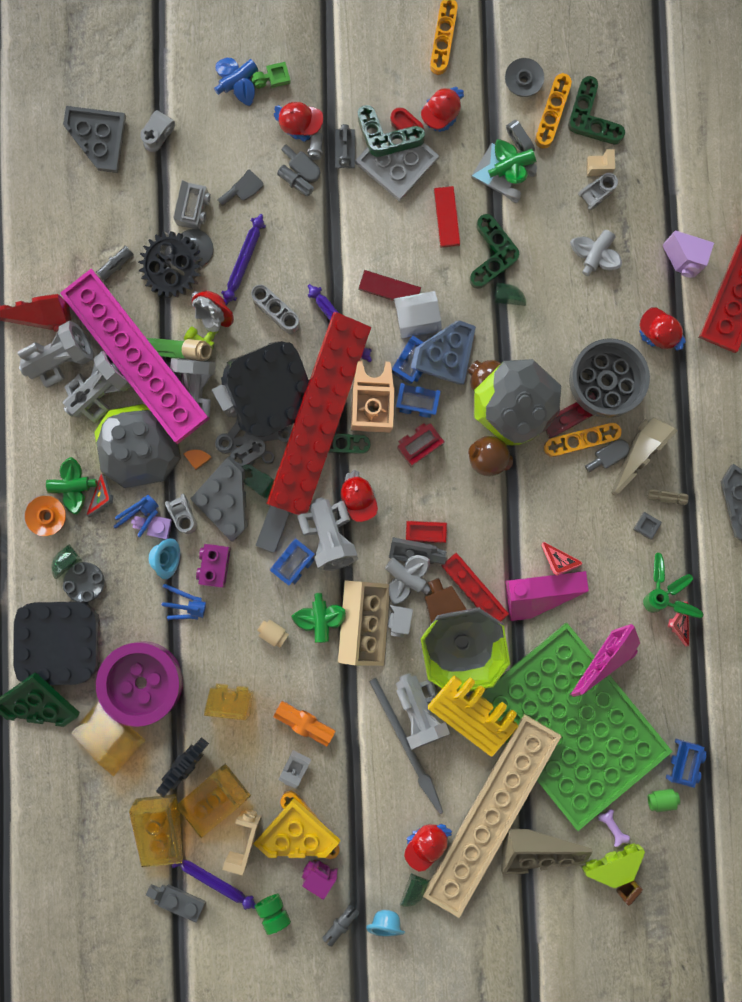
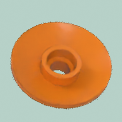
(36, 513)

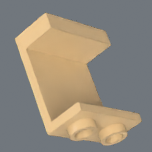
(238, 862)

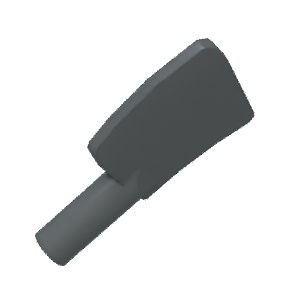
(244, 188)

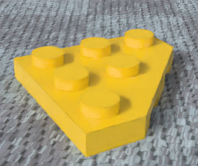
(296, 835)

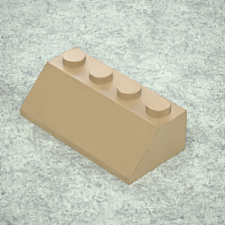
(365, 623)

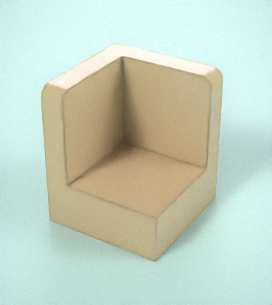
(601, 164)

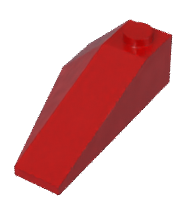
(43, 312)

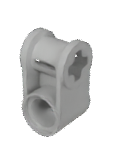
(156, 131)
(597, 192)
(181, 510)

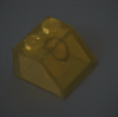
(229, 702)

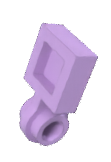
(158, 527)

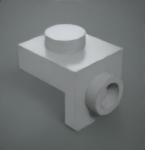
(294, 769)

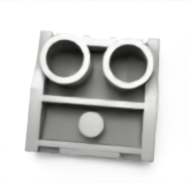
(418, 314)

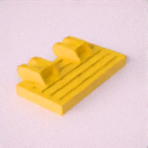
(471, 715)

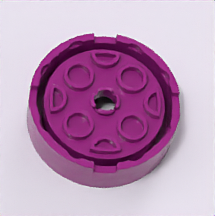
(118, 687)

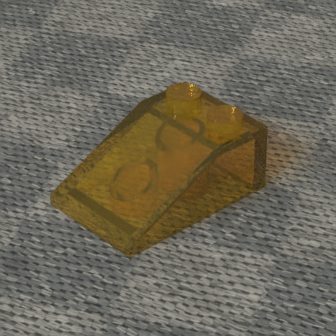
(107, 740)
(213, 800)
(157, 830)

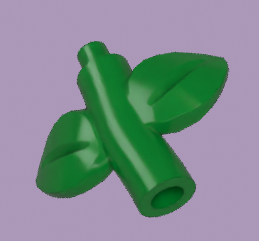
(511, 162)
(71, 485)
(319, 618)

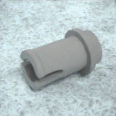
(315, 151)

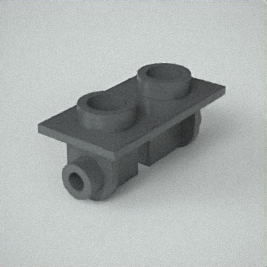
(344, 147)

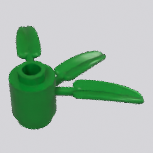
(659, 599)

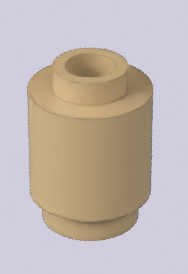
(196, 350)
(272, 633)

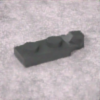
(404, 549)
(176, 901)

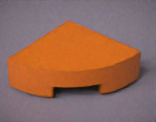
(197, 458)

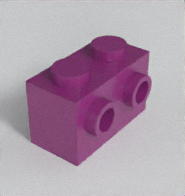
(213, 565)

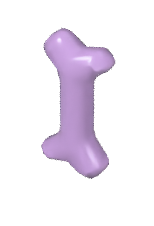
(607, 818)

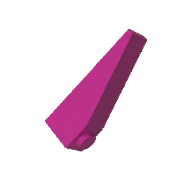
(539, 594)
(617, 649)

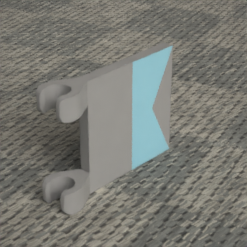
(496, 183)

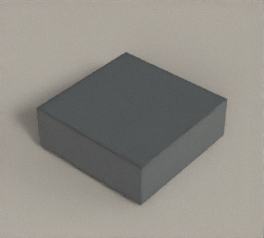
(647, 525)

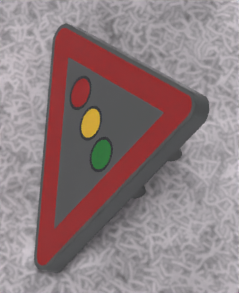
(101, 496)

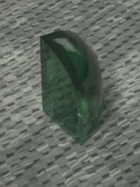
(509, 294)
(64, 561)
(414, 890)

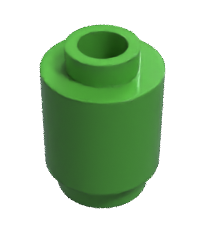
(663, 800)

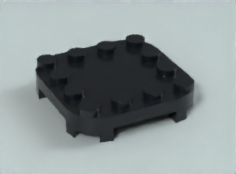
(266, 387)
(56, 642)

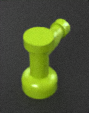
(192, 333)

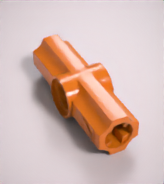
(304, 723)

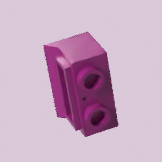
(318, 878)

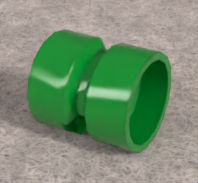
(274, 917)

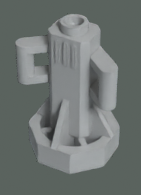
(68, 345)
(194, 376)
(103, 380)
(333, 549)
(423, 725)

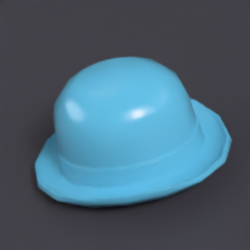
(165, 558)
(385, 924)

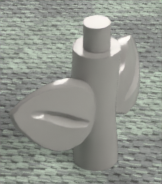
(597, 252)
(407, 577)

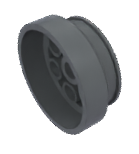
(634, 375)

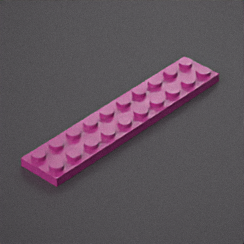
(134, 356)

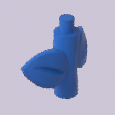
(236, 79)

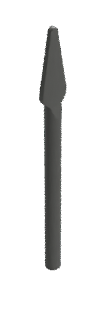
(424, 779)

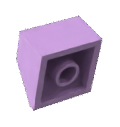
(688, 253)

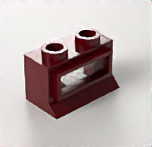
(420, 444)

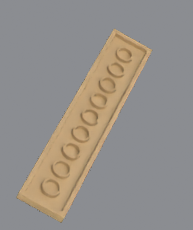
(491, 815)

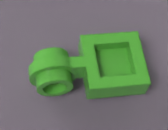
(276, 74)

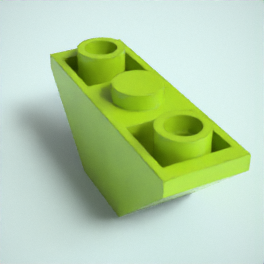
(616, 867)

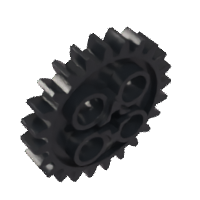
(179, 249)
(182, 767)

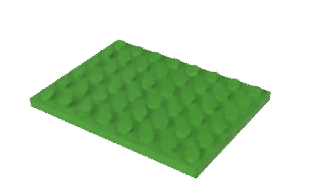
(603, 734)

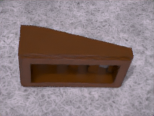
(629, 892)

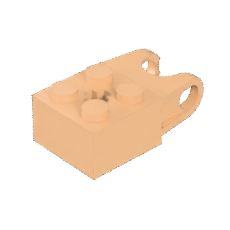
(376, 393)

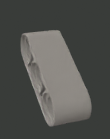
(272, 300)

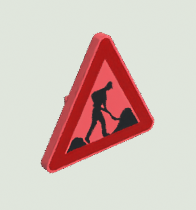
(559, 560)
(680, 626)

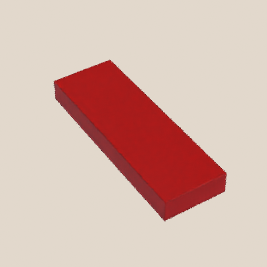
(446, 216)

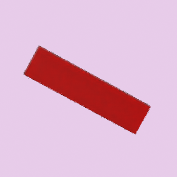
(473, 587)

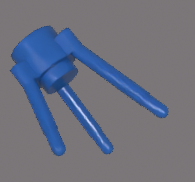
(146, 505)
(194, 609)

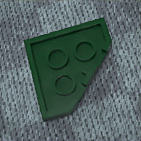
(37, 703)

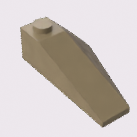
(650, 438)
(530, 849)

